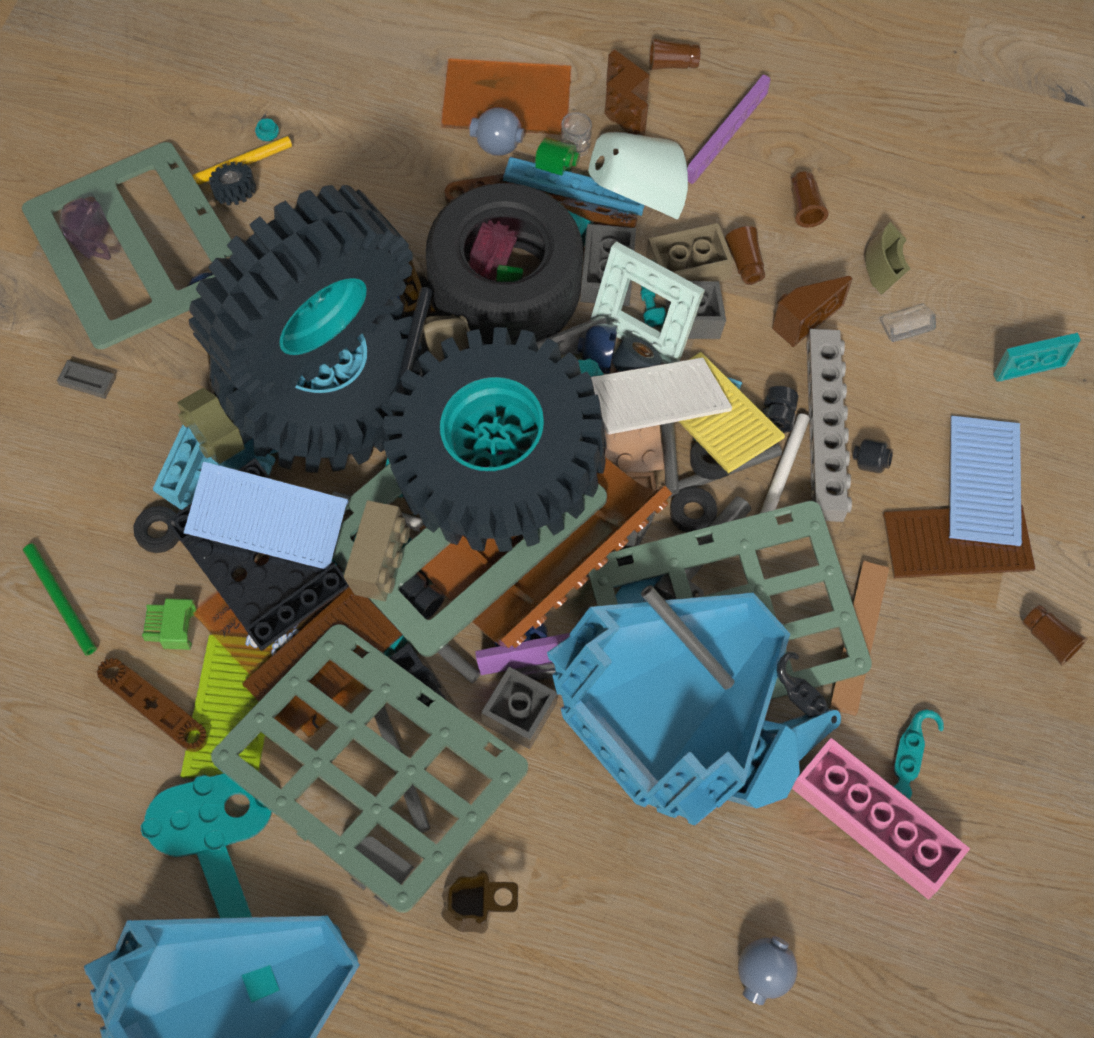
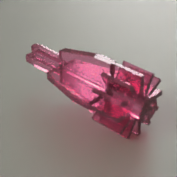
(491, 249)

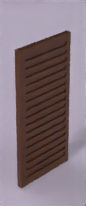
(922, 547)
(348, 610)

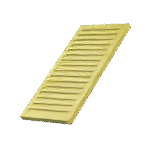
(733, 435)

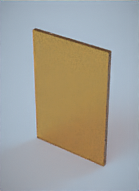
(531, 91)

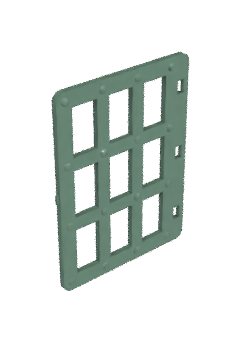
(743, 538)
(401, 690)

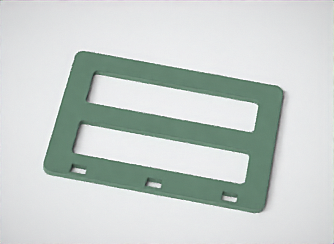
(101, 185)
(433, 634)

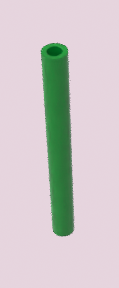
(59, 599)

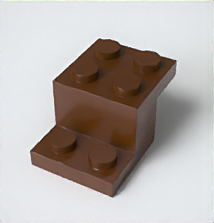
(626, 94)

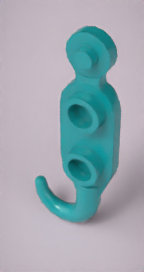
(911, 751)

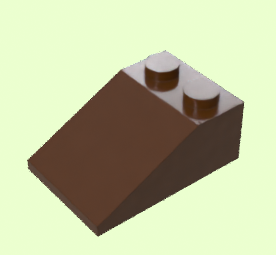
(809, 308)

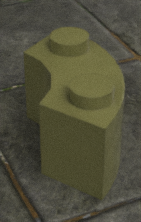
(886, 258)
(210, 426)

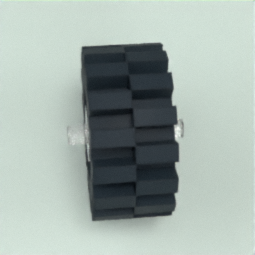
(232, 183)

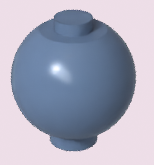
(497, 131)
(767, 969)

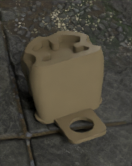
(444, 327)

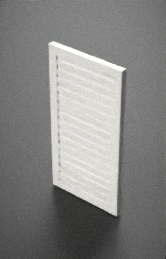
(658, 395)

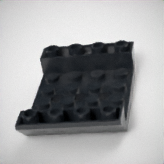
(273, 594)

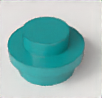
(266, 130)

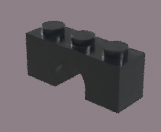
(417, 666)

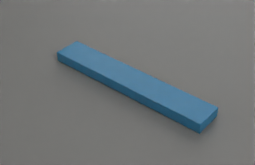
(568, 185)

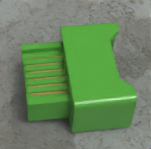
(169, 623)

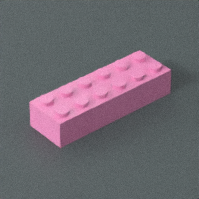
(880, 818)

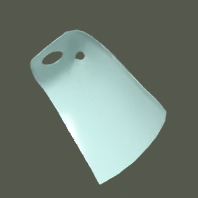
(643, 170)

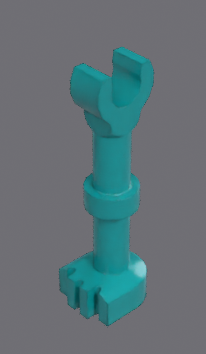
(653, 316)

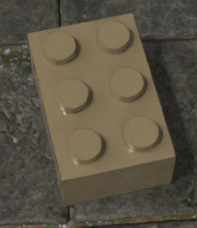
(693, 253)
(377, 551)

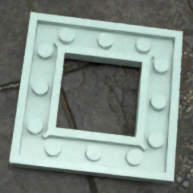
(684, 297)

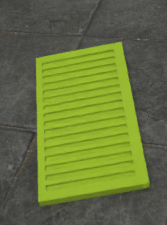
(219, 709)

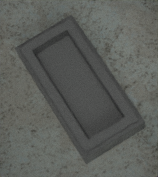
(86, 379)

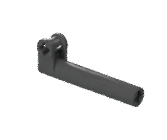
(735, 510)

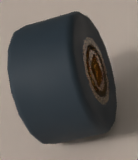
(635, 354)

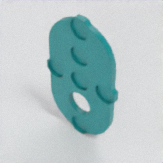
(194, 817)

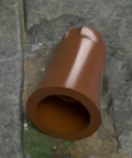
(673, 55)
(808, 203)
(746, 253)
(1054, 634)

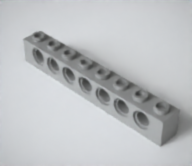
(828, 344)

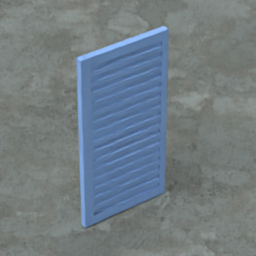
(985, 481)
(265, 516)

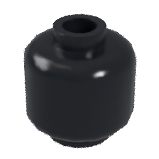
(873, 455)

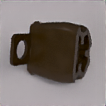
(471, 900)

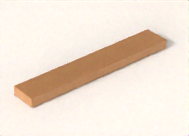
(867, 607)

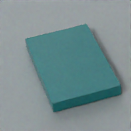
(1036, 357)

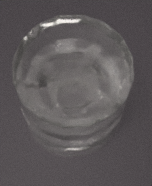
(577, 130)

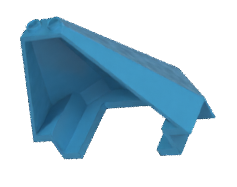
(657, 710)
(188, 981)

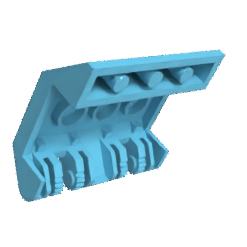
(184, 464)

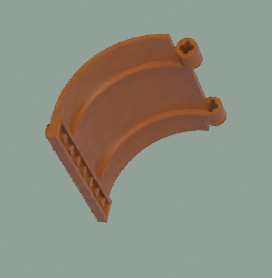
(560, 570)

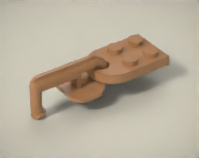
(635, 449)

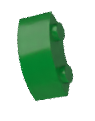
(556, 156)

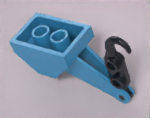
(785, 744)

